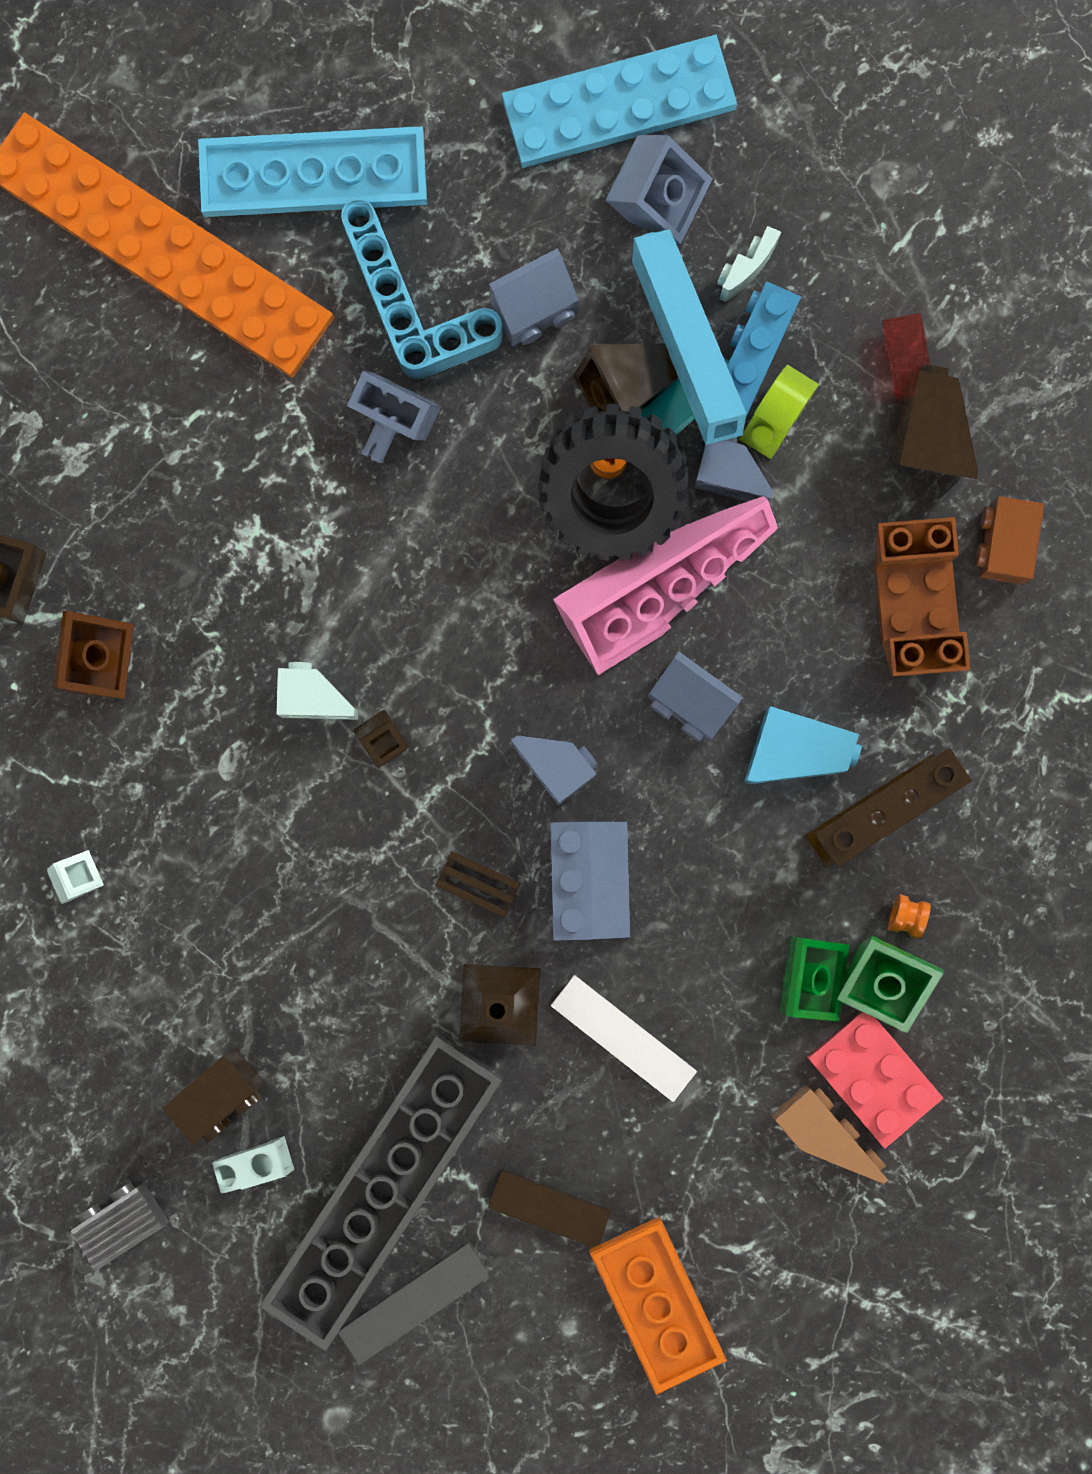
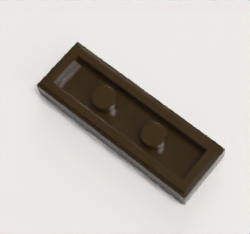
(549, 1208)

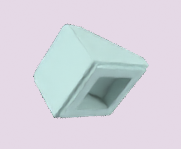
(74, 877)

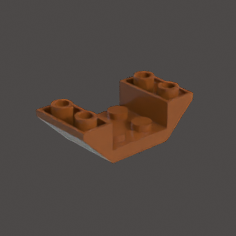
(919, 597)

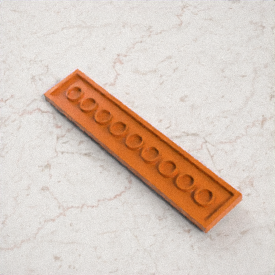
(160, 246)

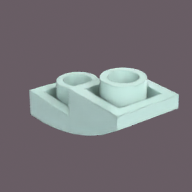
(744, 270)

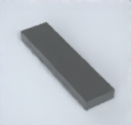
(413, 1303)

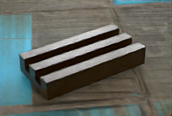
(449, 871)

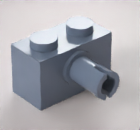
(393, 411)

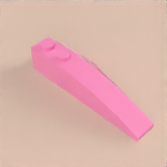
(638, 597)

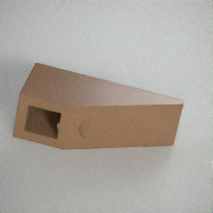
(817, 1132)

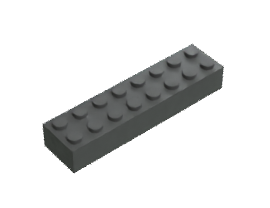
(381, 1192)

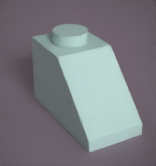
(309, 695)

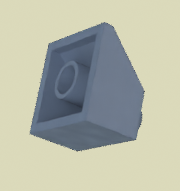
(659, 186)
(534, 298)
(693, 698)
(557, 765)

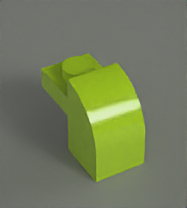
(778, 411)

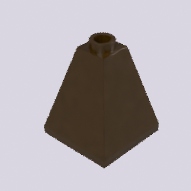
(624, 374)
(513, 988)

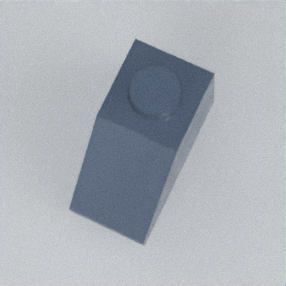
(731, 472)

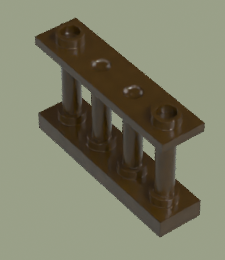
(887, 808)

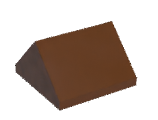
(93, 655)

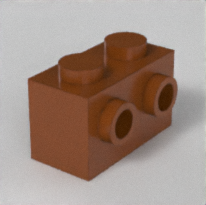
(1009, 540)

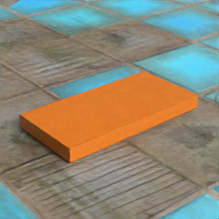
(657, 1305)

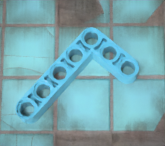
(400, 305)

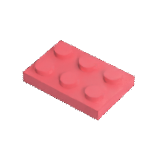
(875, 1078)

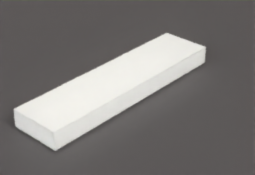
(623, 1038)

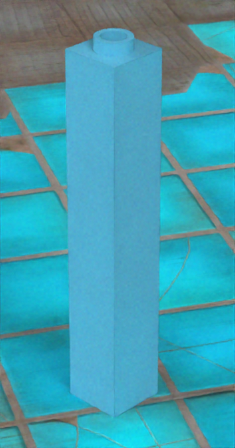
(688, 337)

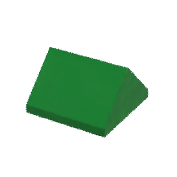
(813, 979)
(888, 983)

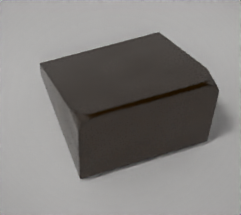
(381, 738)

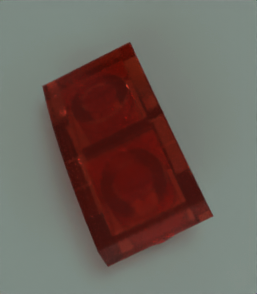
(904, 348)

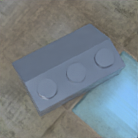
(590, 880)

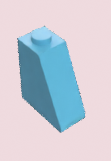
(799, 748)

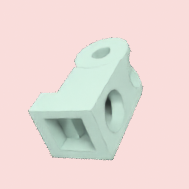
(253, 1166)

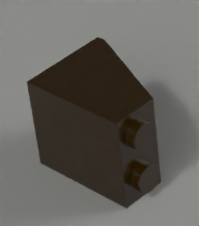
(934, 425)

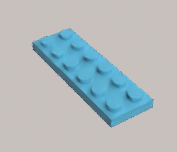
(619, 101)
(312, 171)

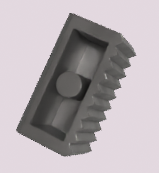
(118, 1226)

